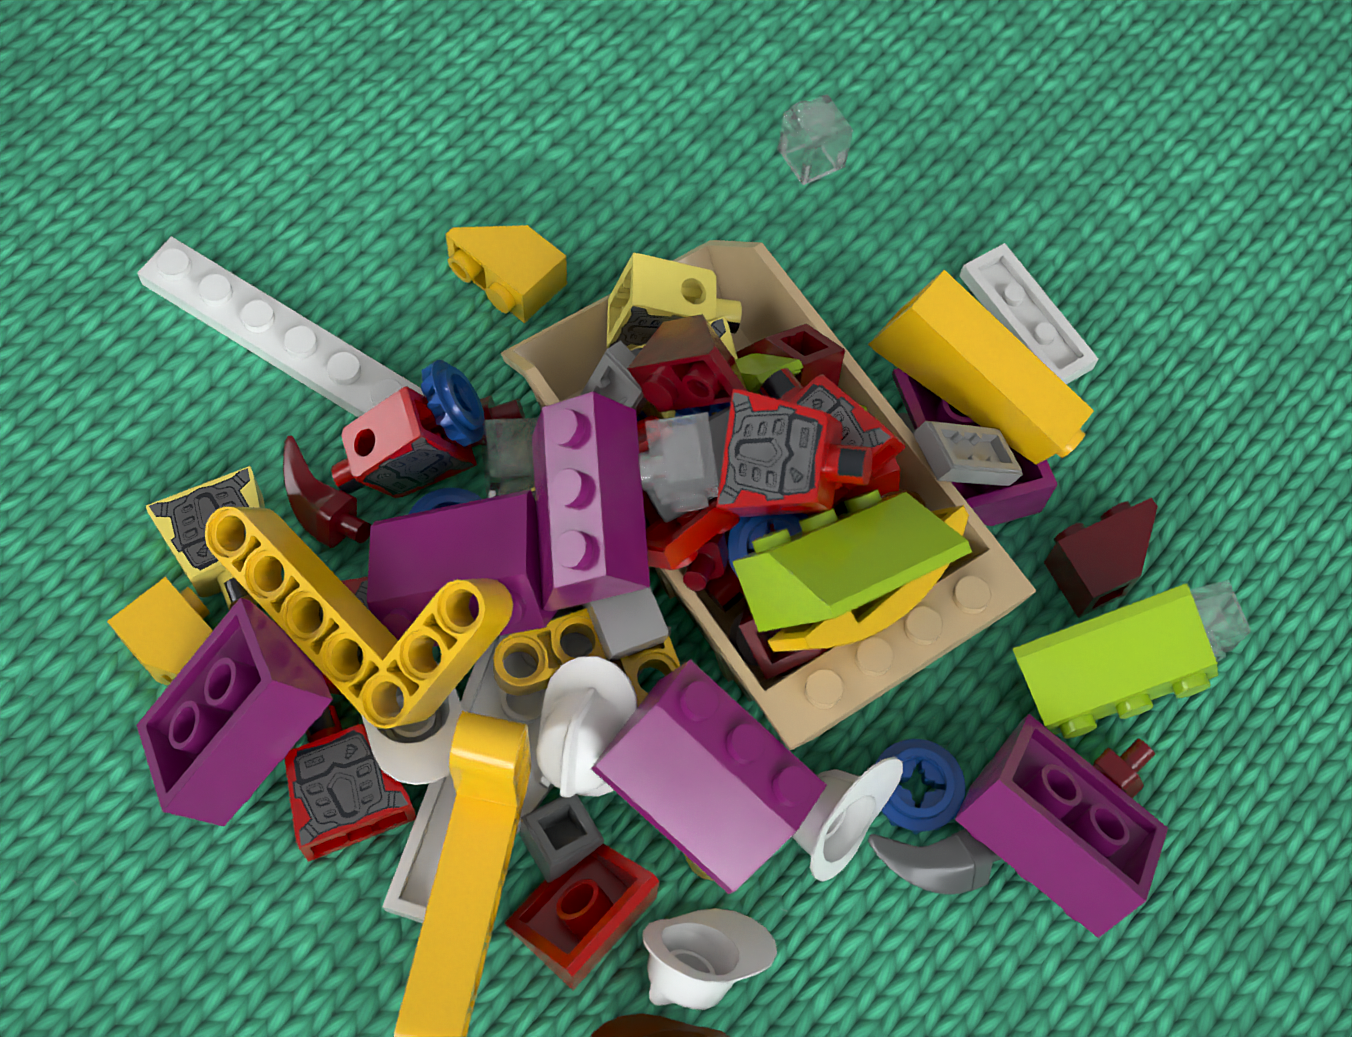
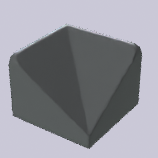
(559, 835)

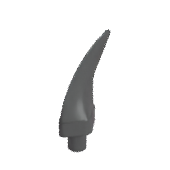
(943, 867)

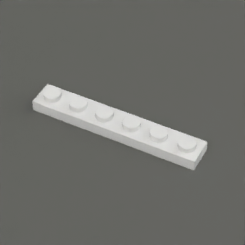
(270, 329)

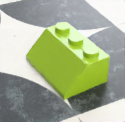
(844, 559)
(1118, 662)

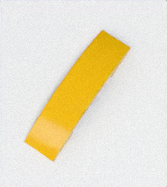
(873, 615)

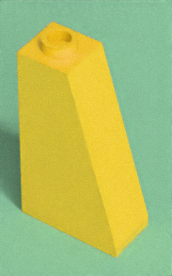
(983, 370)

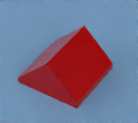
(584, 912)

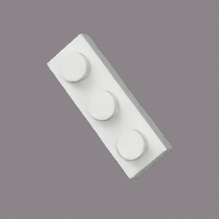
(1027, 312)

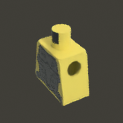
(663, 291)
(183, 523)

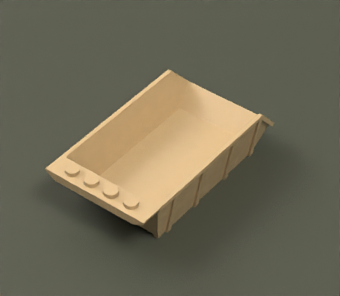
(846, 677)

